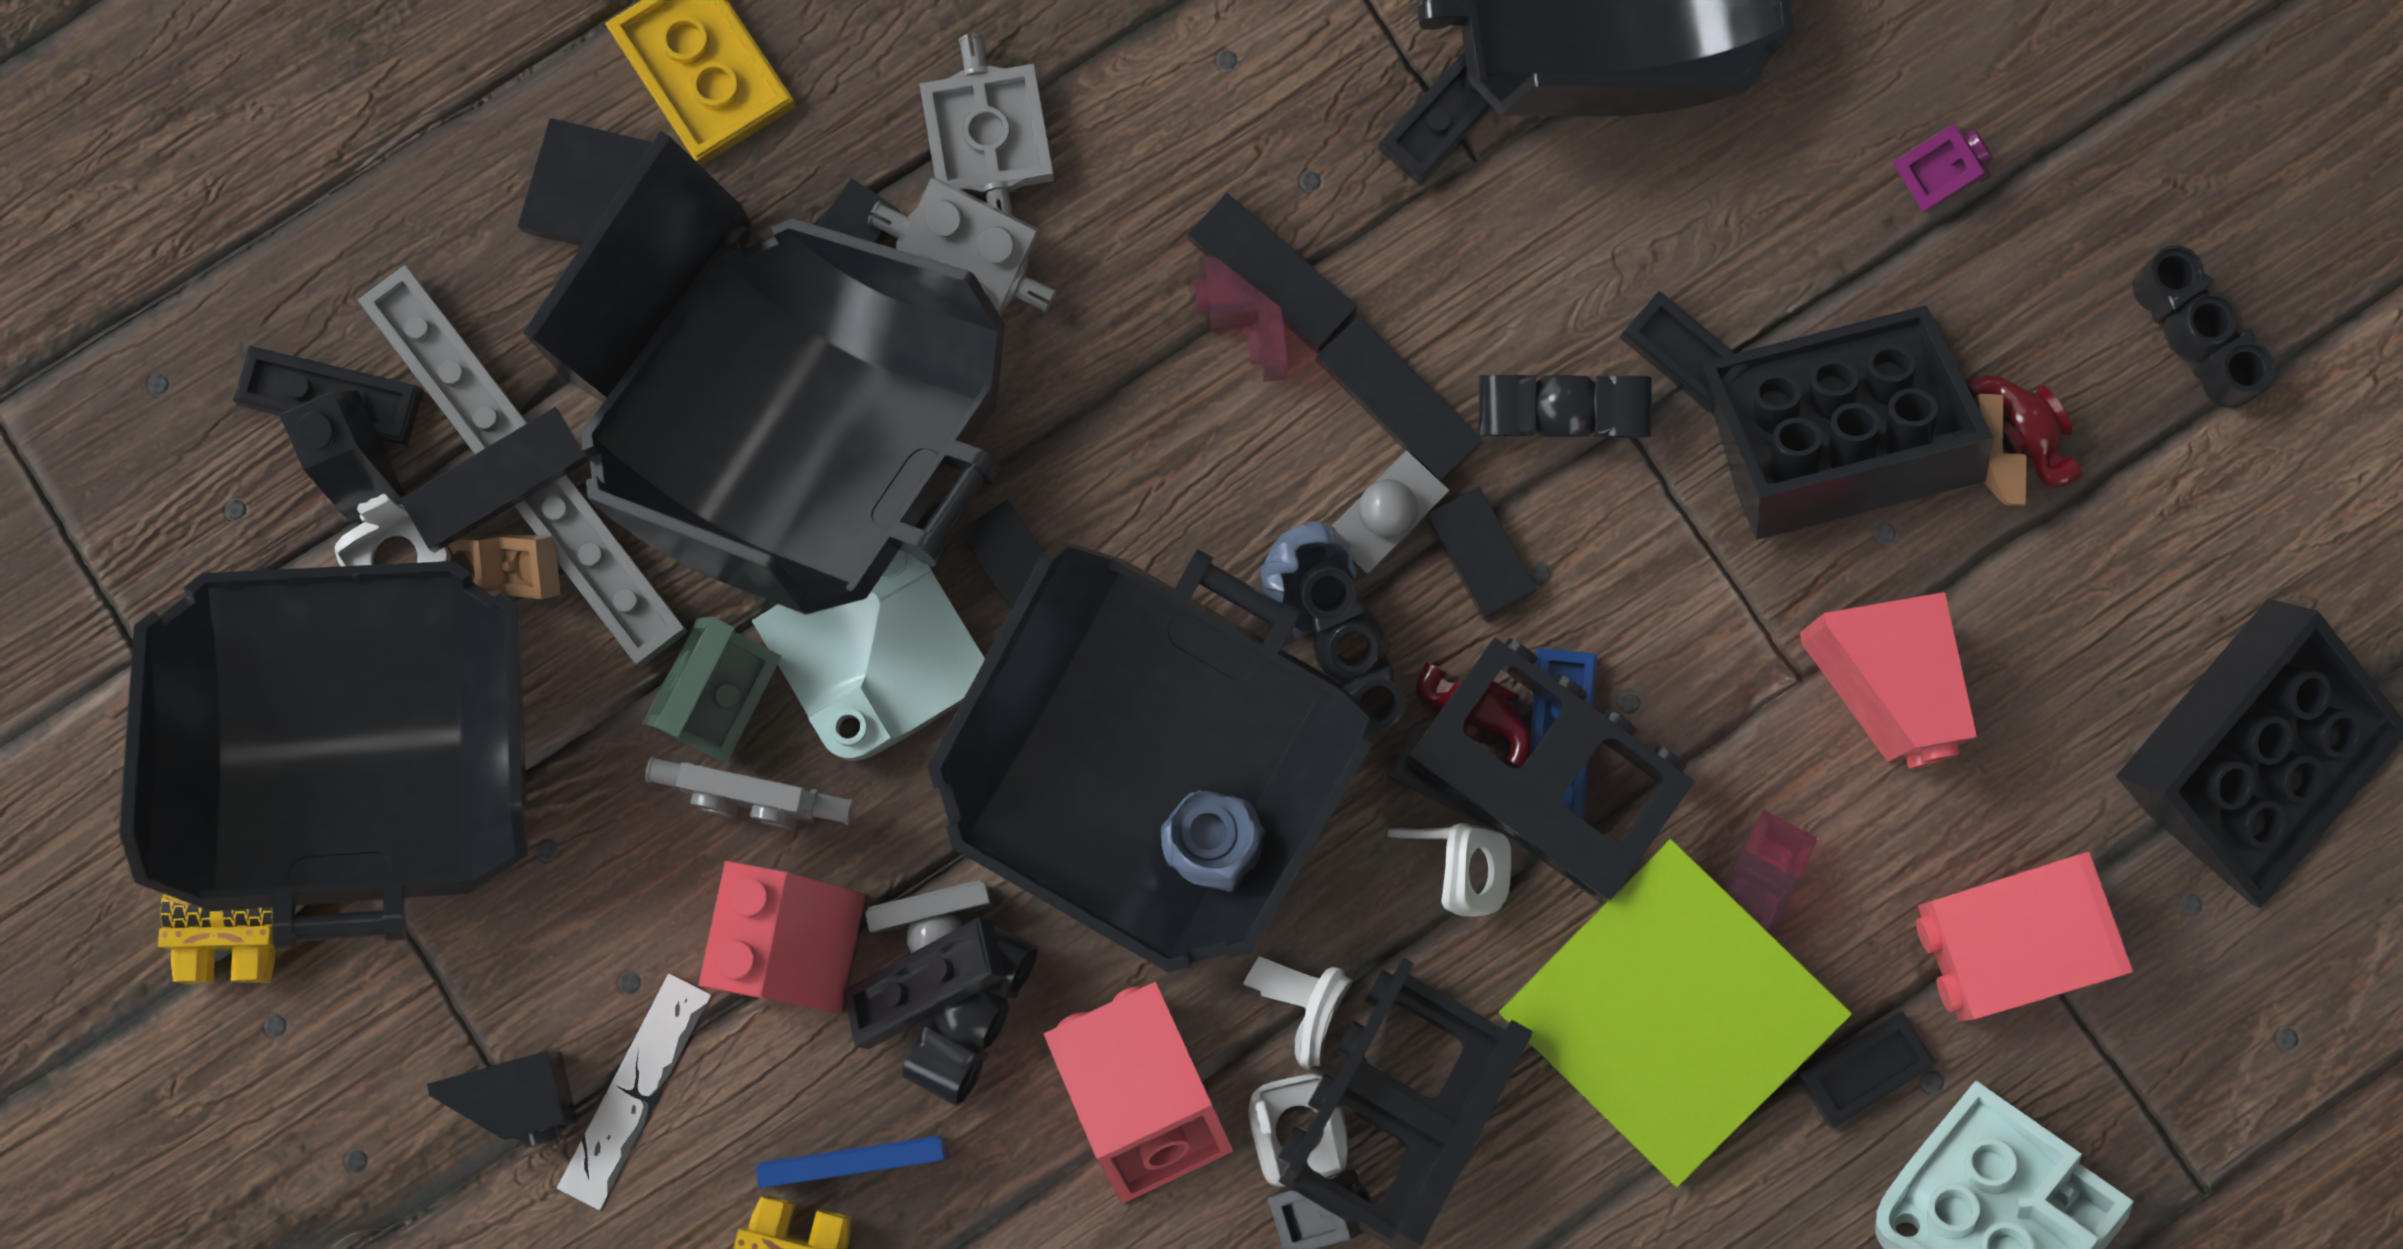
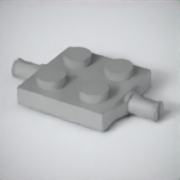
(987, 128)
(970, 236)
(768, 801)

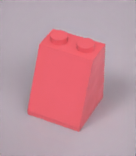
(1897, 675)
(782, 937)
(2022, 938)
(1137, 1092)

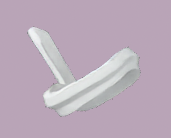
(381, 521)
(1461, 843)
(1317, 995)
(1264, 1110)

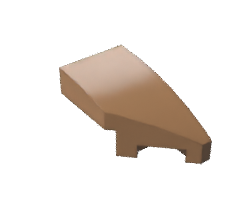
(2005, 471)
(512, 563)

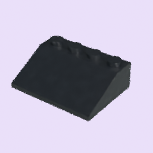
(635, 267)
(1847, 422)
(2265, 749)

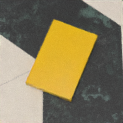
(701, 71)

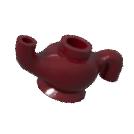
(2033, 427)
(1491, 715)

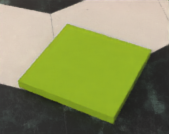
(1675, 1012)

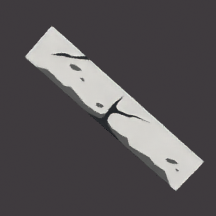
(633, 1091)

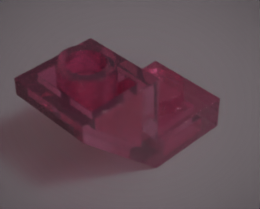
(1238, 304)
(1769, 867)

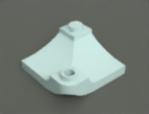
(878, 660)
(1998, 1184)

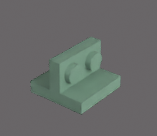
(712, 688)

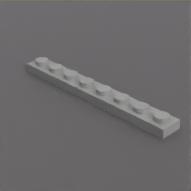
(485, 415)

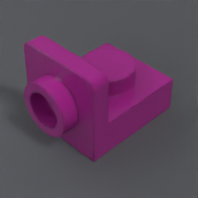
(1944, 166)

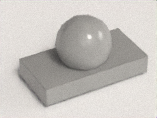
(1389, 511)
(929, 914)

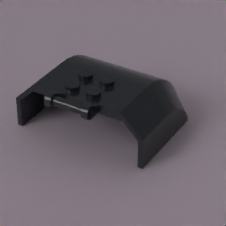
(1611, 52)
(803, 416)
(1113, 709)
(325, 744)

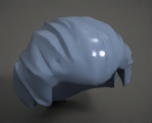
(1290, 557)
(1213, 839)

